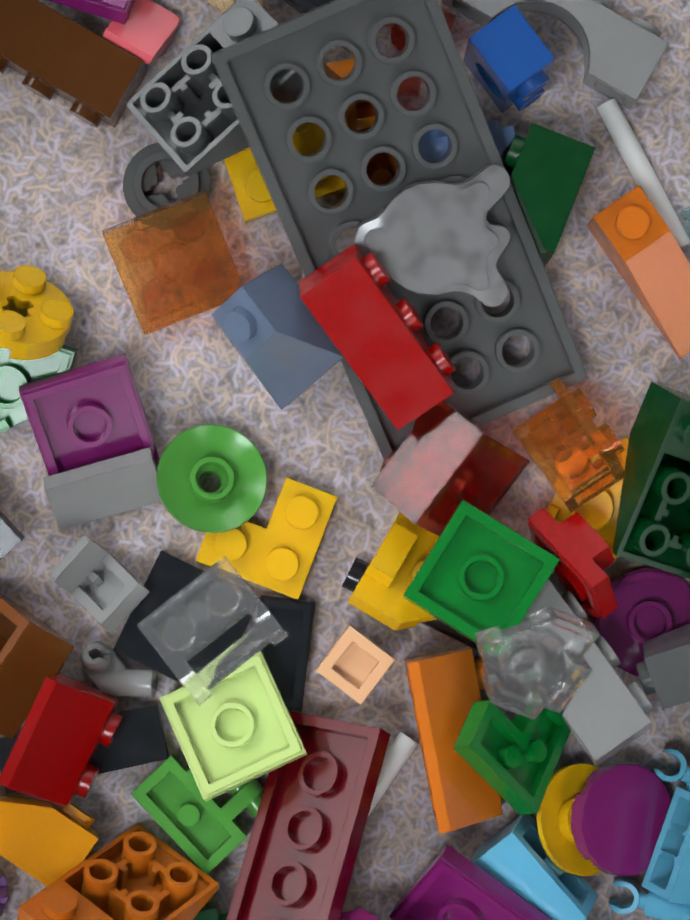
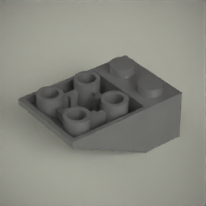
(186, 99)

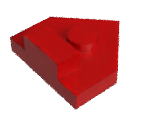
(581, 562)

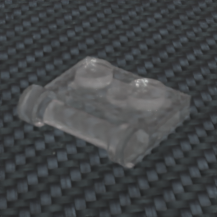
(199, 617)

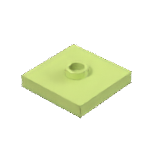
(236, 731)

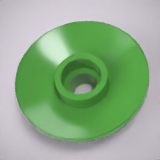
(218, 453)

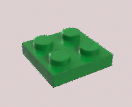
(480, 574)

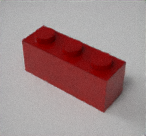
(378, 335)

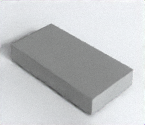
(103, 488)

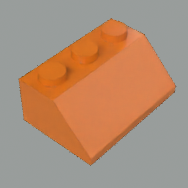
(442, 695)

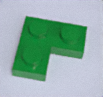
(513, 755)

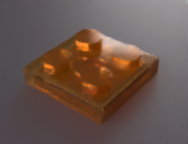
(173, 262)

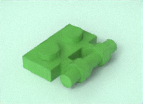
(198, 826)

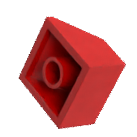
(61, 740)

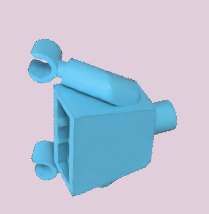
(669, 866)

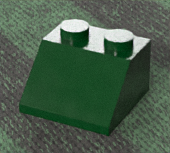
(546, 178)

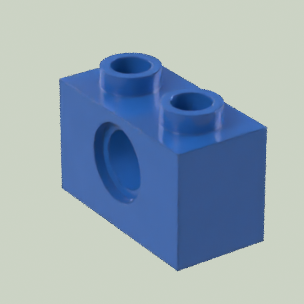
(509, 60)

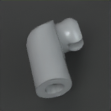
(113, 675)

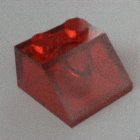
(447, 462)

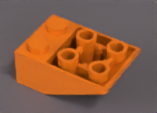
(125, 881)

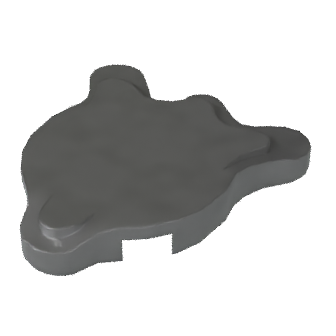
(439, 236)

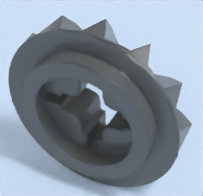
(142, 175)

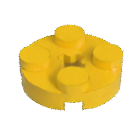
(45, 311)

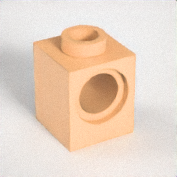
(355, 664)

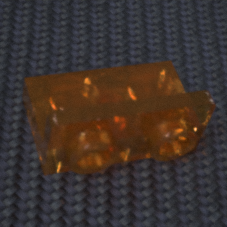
(571, 449)

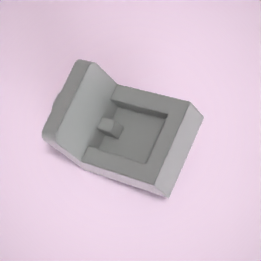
(99, 583)

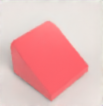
(146, 32)

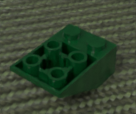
(656, 491)

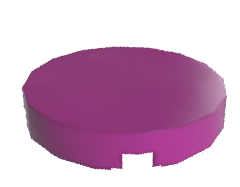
(635, 619)
(619, 818)

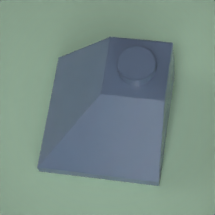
(277, 335)

